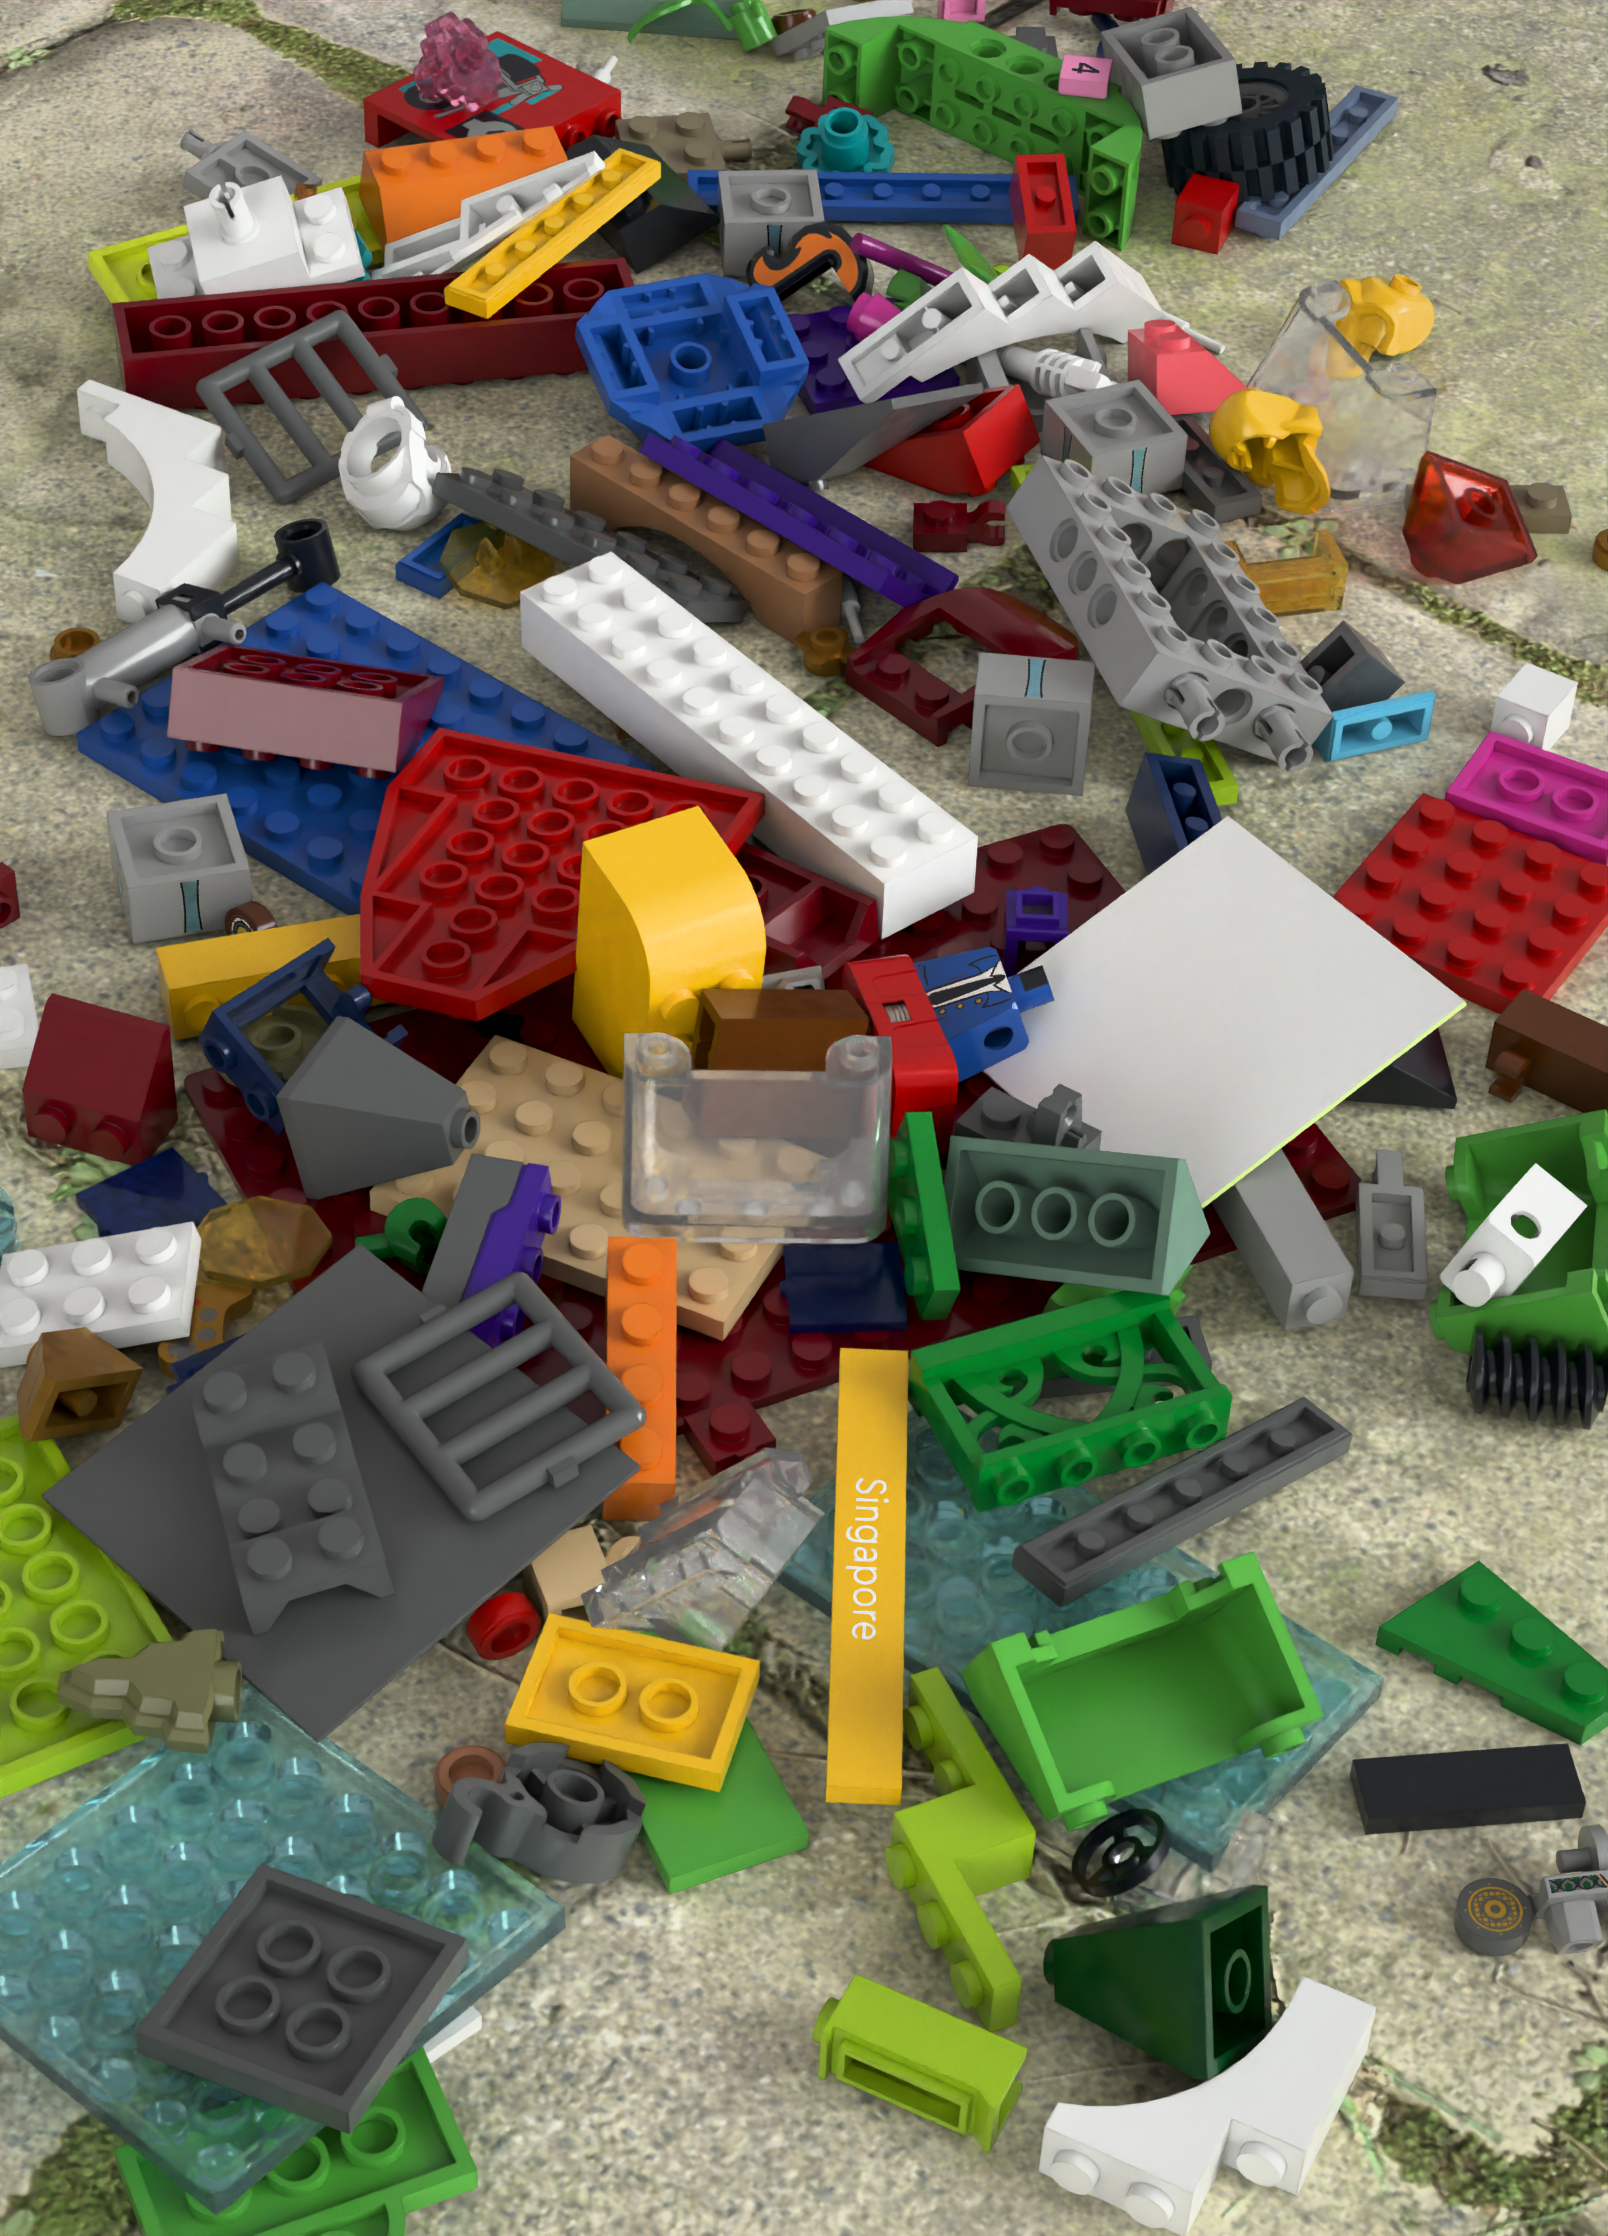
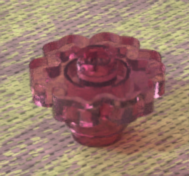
(457, 64)

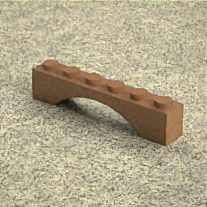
(781, 581)

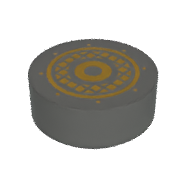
(1493, 1917)

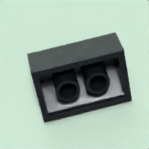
(656, 220)

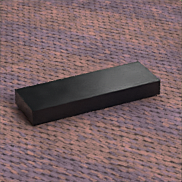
(1467, 1788)

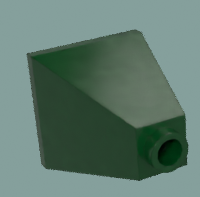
(1174, 1978)

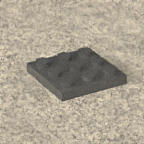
(303, 1997)

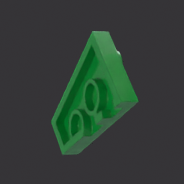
(922, 1217)
(1501, 1642)

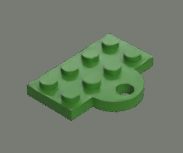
(334, 2184)

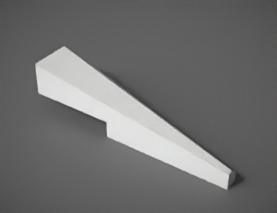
(485, 221)

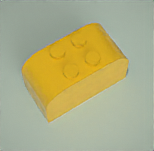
(657, 925)

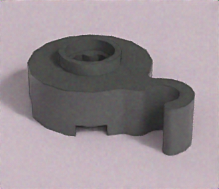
(546, 1815)

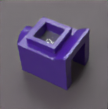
(1032, 916)

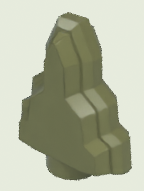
(162, 1691)

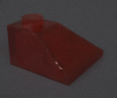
(1463, 522)

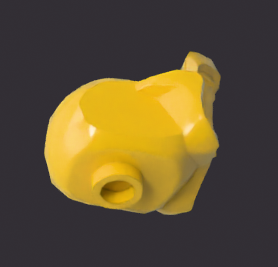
(1385, 315)
(1273, 444)

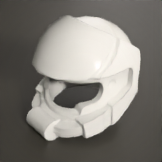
(400, 491)

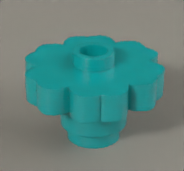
(846, 144)

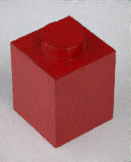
(1205, 213)

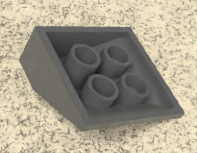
(847, 438)

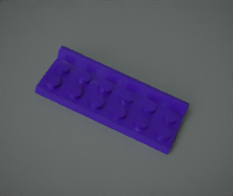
(806, 519)

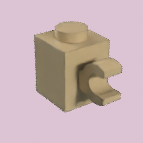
(568, 1570)

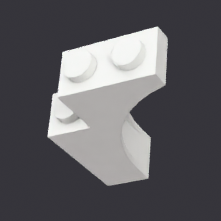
(1255, 2117)

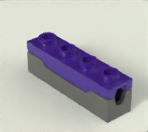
(491, 1234)

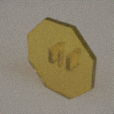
(493, 564)
(261, 1242)

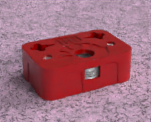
(922, 1059)

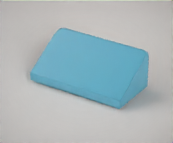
(1376, 726)

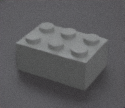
(1173, 73)

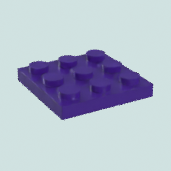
(827, 386)

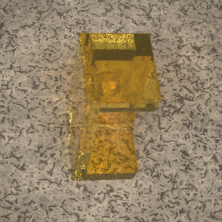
(1300, 583)

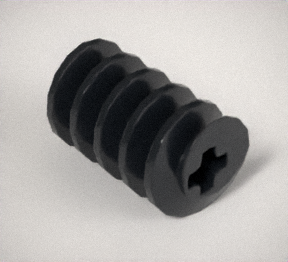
(1536, 1378)

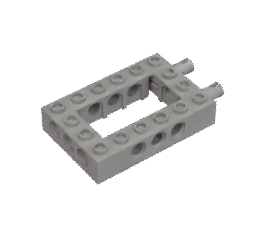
(1226, 665)

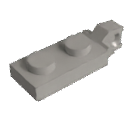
(1391, 1233)

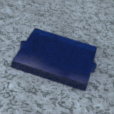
(150, 1195)
(844, 1288)

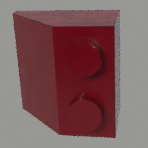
(100, 1081)

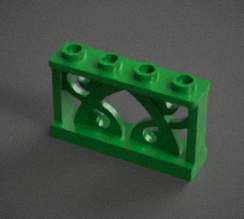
(1054, 1450)

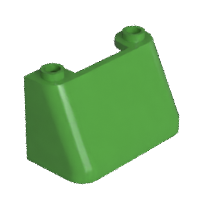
(1569, 1287)
(1145, 1693)

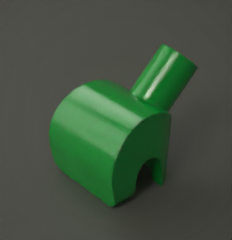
(409, 1233)

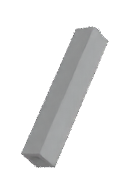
(1287, 1245)

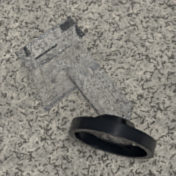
(1151, 1876)

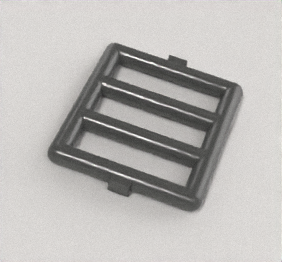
(299, 346)
(444, 1459)

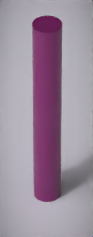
(897, 259)

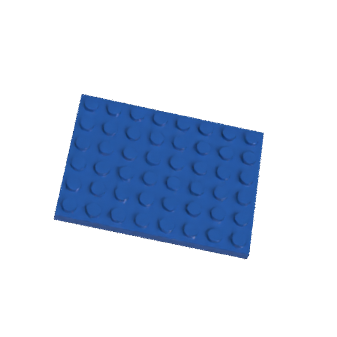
(314, 821)

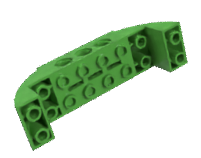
(995, 98)

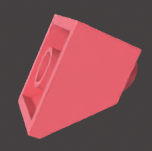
(1178, 369)

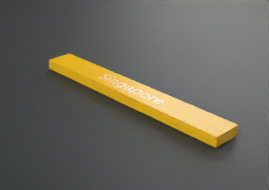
(868, 1580)

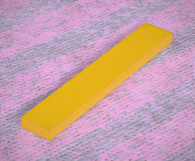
(551, 235)

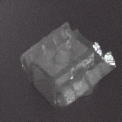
(710, 1554)

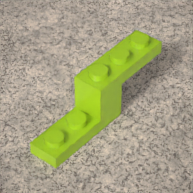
(960, 1849)

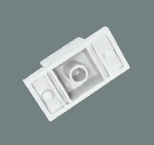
(258, 242)

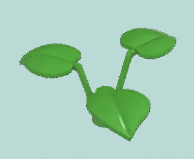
(748, 19)

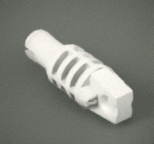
(1053, 371)

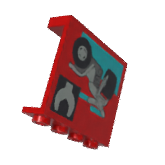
(532, 94)

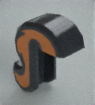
(807, 257)

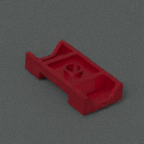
(807, 915)

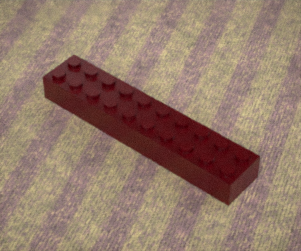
(179, 340)

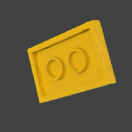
(634, 1701)

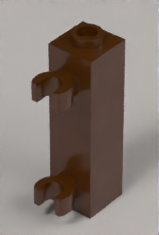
(1549, 1052)

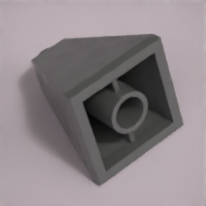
(370, 1114)

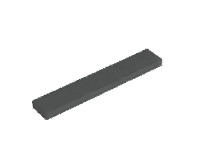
(1180, 1502)

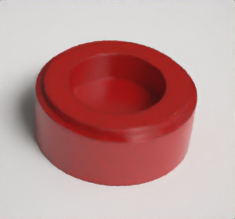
(503, 1626)

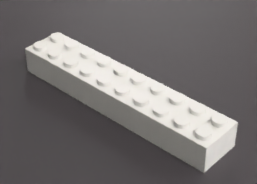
(738, 727)

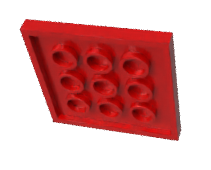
(1479, 903)

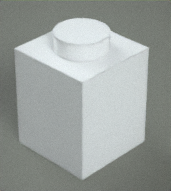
(1534, 707)

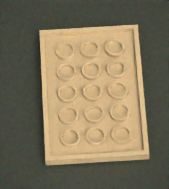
(571, 1120)

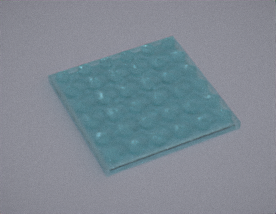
(143, 1871)

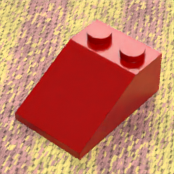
(966, 446)

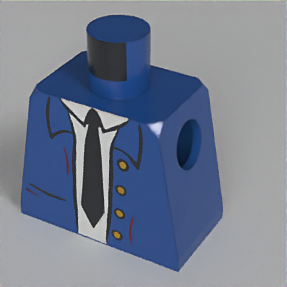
(981, 1005)

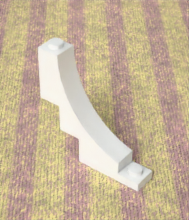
(1025, 302)
(183, 480)

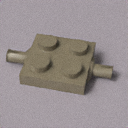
(683, 141)

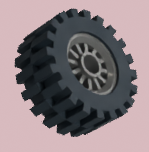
(1270, 145)

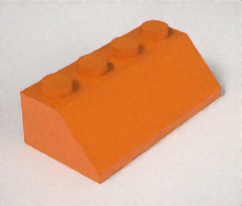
(424, 182)

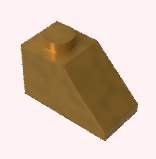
(74, 1385)

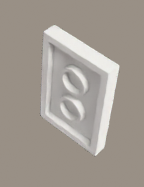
(117, 1286)

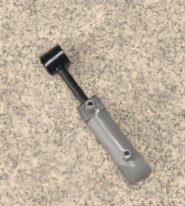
(185, 625)

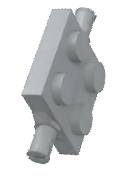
(240, 161)

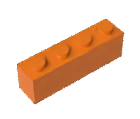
(643, 1357)

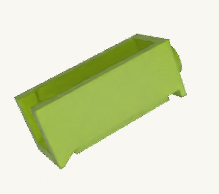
(920, 2059)

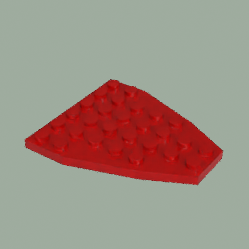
(483, 862)

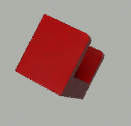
(1042, 208)

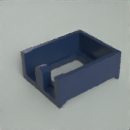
(237, 1058)

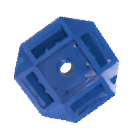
(694, 359)

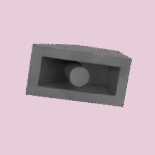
(1351, 670)

